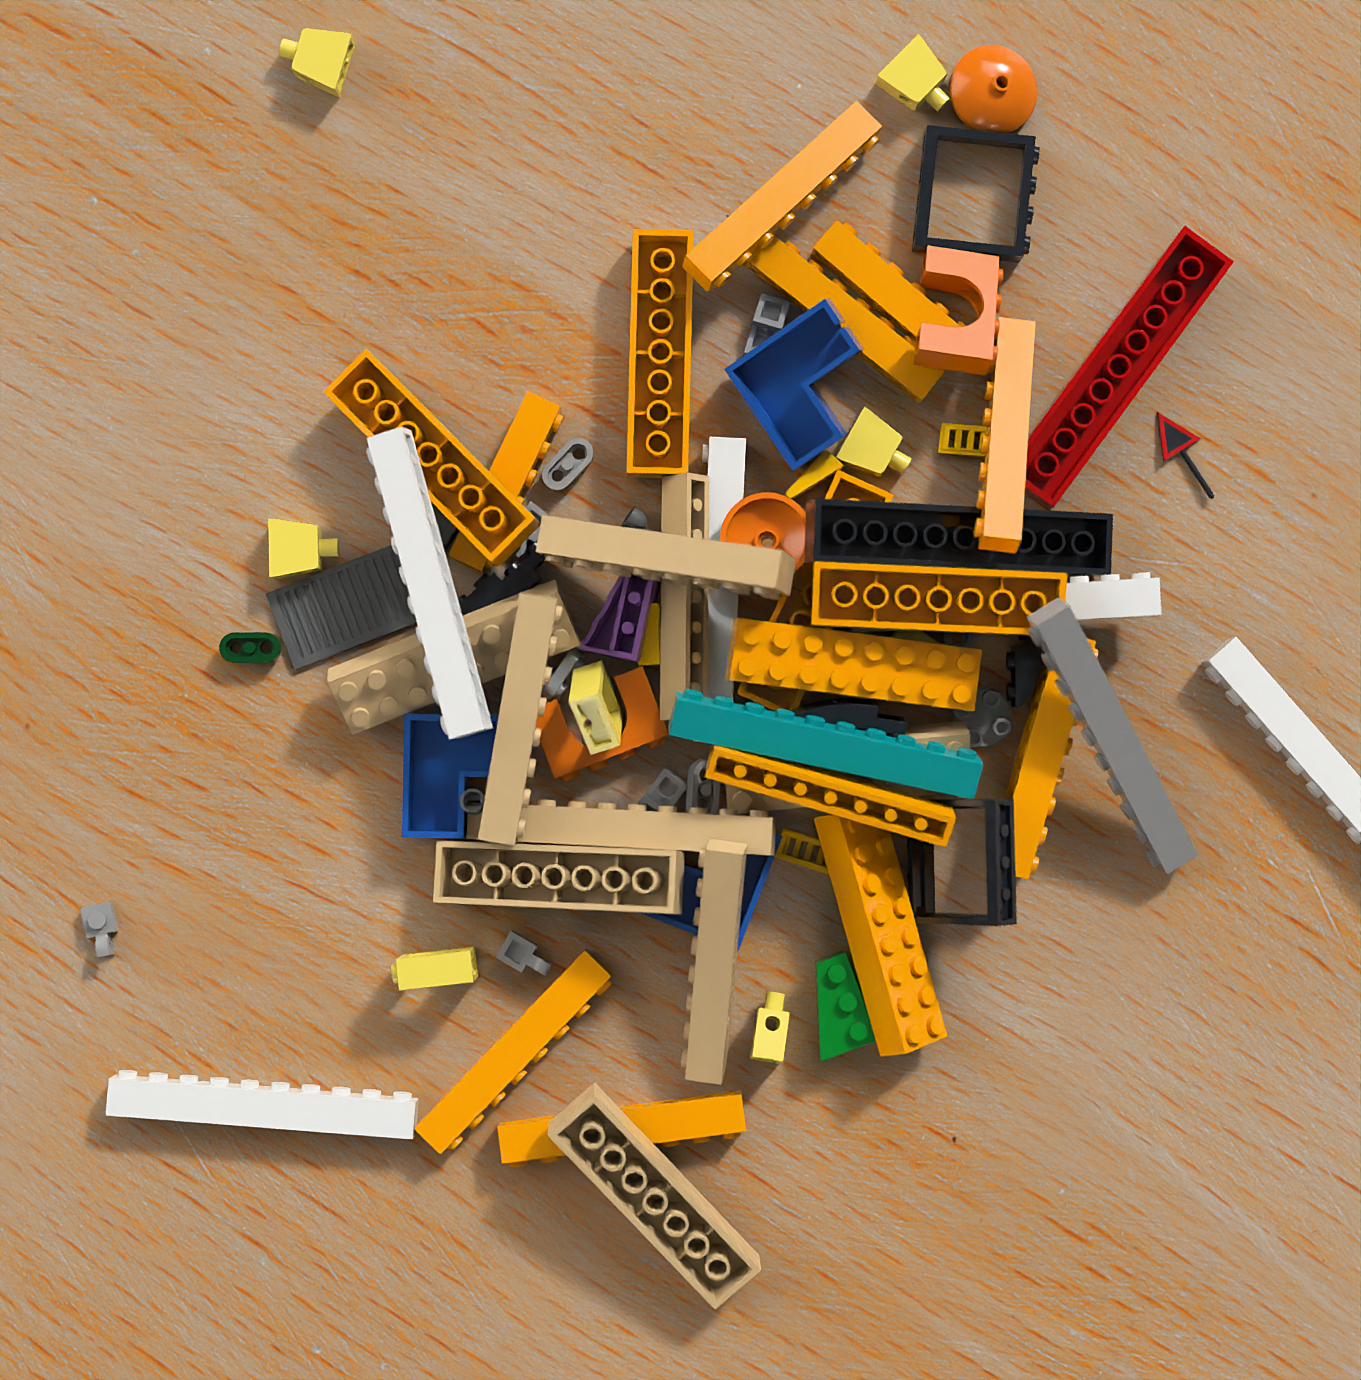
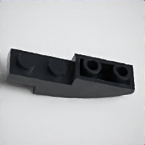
(493, 589)
(1025, 668)
(856, 711)

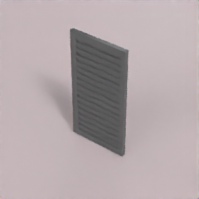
(342, 607)

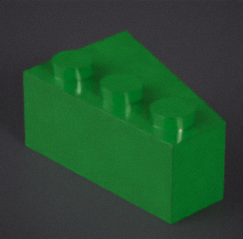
(841, 1012)

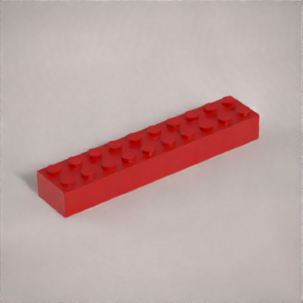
(1120, 364)

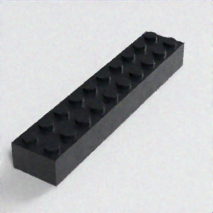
(945, 538)

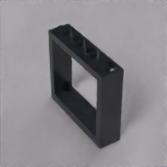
(925, 186)
(999, 869)

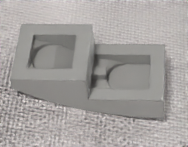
(767, 320)
(664, 790)

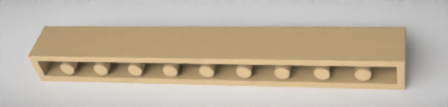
(639, 827)

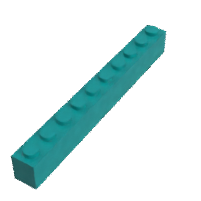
(825, 744)

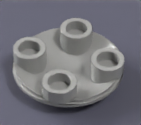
(989, 720)

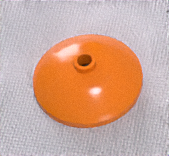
(979, 98)
(767, 517)

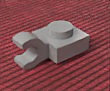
(99, 922)
(519, 953)

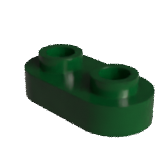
(251, 647)

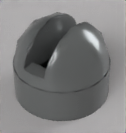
(635, 519)
(472, 795)

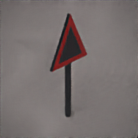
(1175, 440)

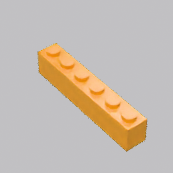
(878, 282)
(516, 463)

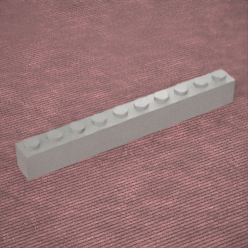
(1111, 735)

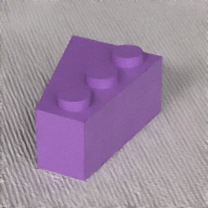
(623, 620)

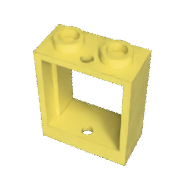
(595, 699)
(435, 968)

